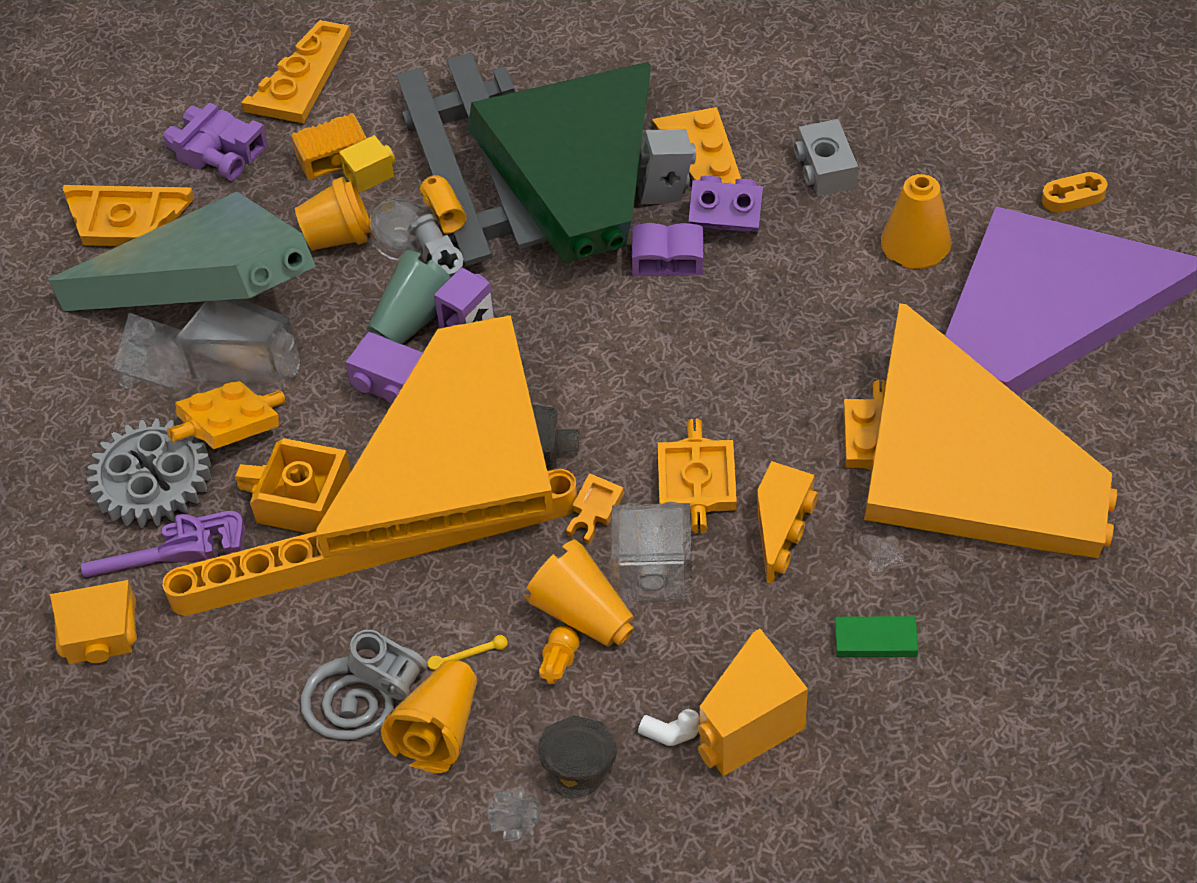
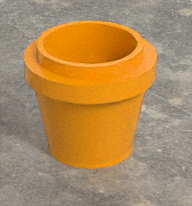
(334, 217)

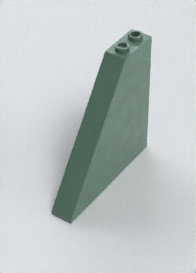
(205, 256)

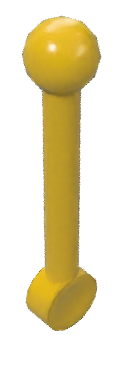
(499, 642)

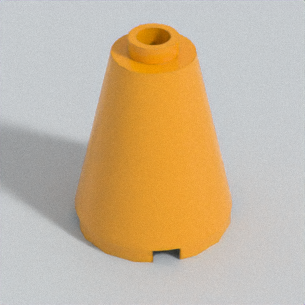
(918, 225)
(580, 596)
(433, 718)

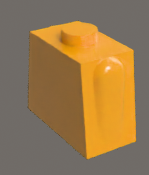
(95, 622)

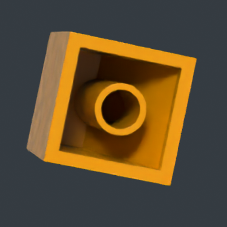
(751, 707)

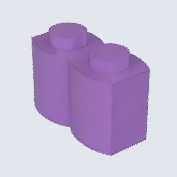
(667, 250)

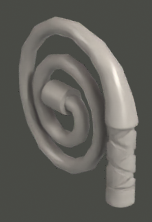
(348, 703)

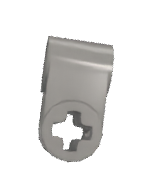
(389, 664)

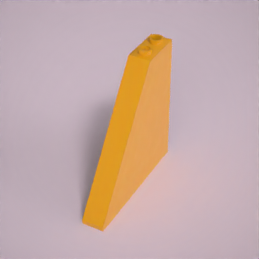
(449, 451)
(976, 458)

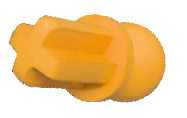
(558, 653)

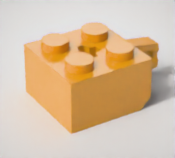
(295, 484)

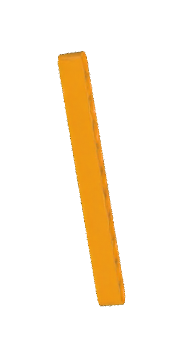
(281, 571)

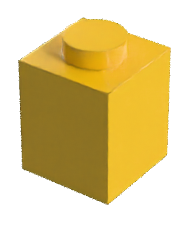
(367, 163)

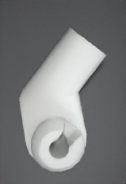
(674, 732)

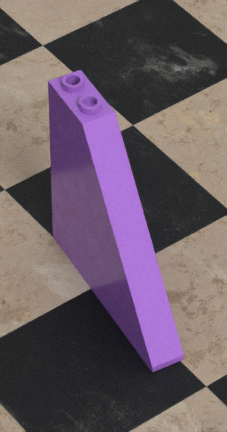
(1056, 293)

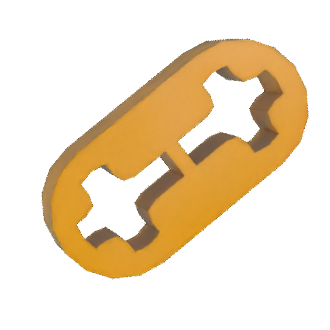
(1074, 192)

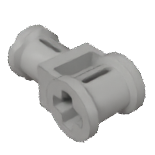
(435, 245)

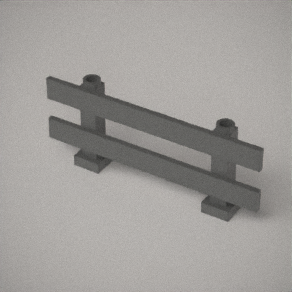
(427, 118)

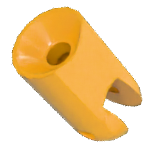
(444, 203)

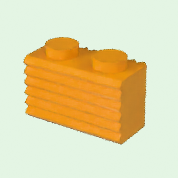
(320, 146)

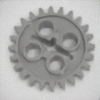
(132, 491)

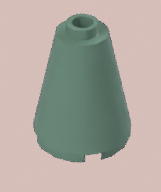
(408, 298)

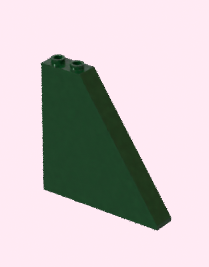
(571, 155)

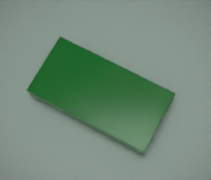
(876, 636)

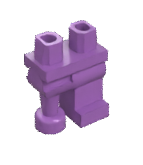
(214, 131)

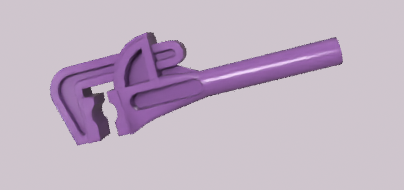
(185, 541)

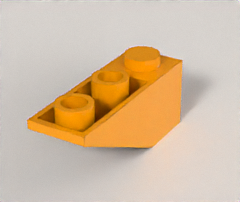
(781, 505)

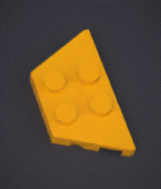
(123, 212)

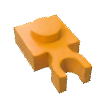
(594, 504)

